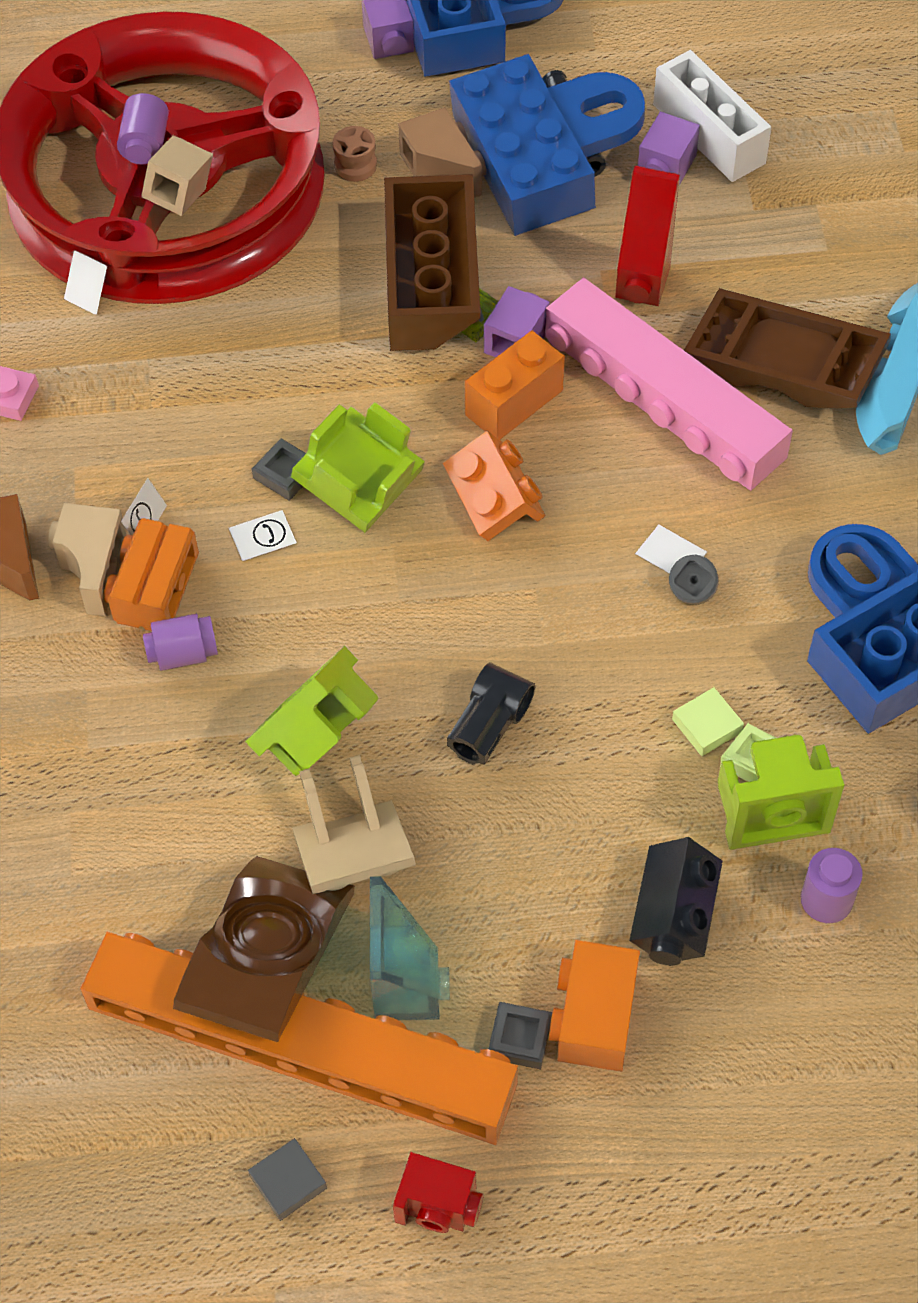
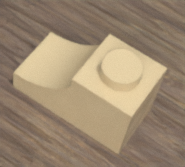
(89, 545)

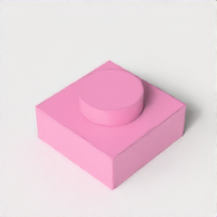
(16, 392)

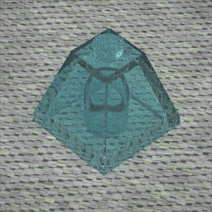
(402, 961)

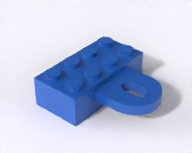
(468, 32)
(540, 137)
(873, 641)

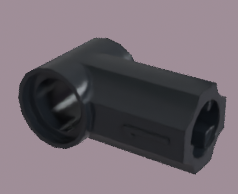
(494, 703)

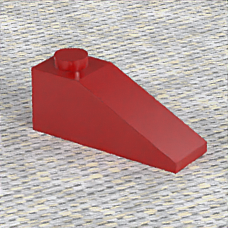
(647, 236)

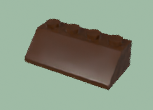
(430, 259)

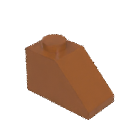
(15, 552)

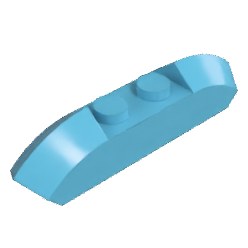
(894, 386)

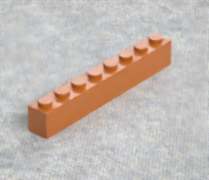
(320, 1044)

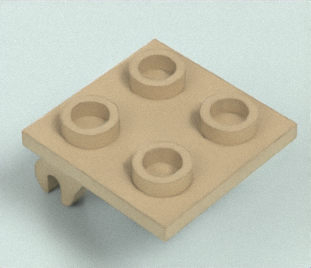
(351, 846)

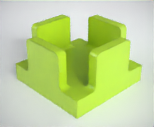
(358, 463)
(315, 714)
(789, 798)

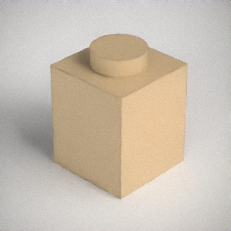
(177, 175)

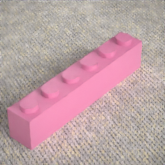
(667, 384)

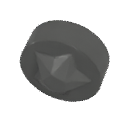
(693, 579)

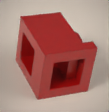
(437, 1195)

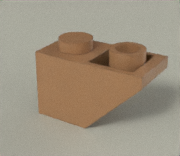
(439, 146)

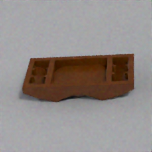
(787, 350)
(261, 949)

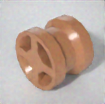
(354, 153)

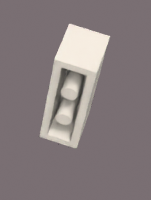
(729, 131)

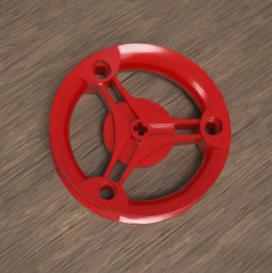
(72, 87)

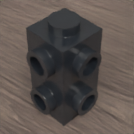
(676, 901)

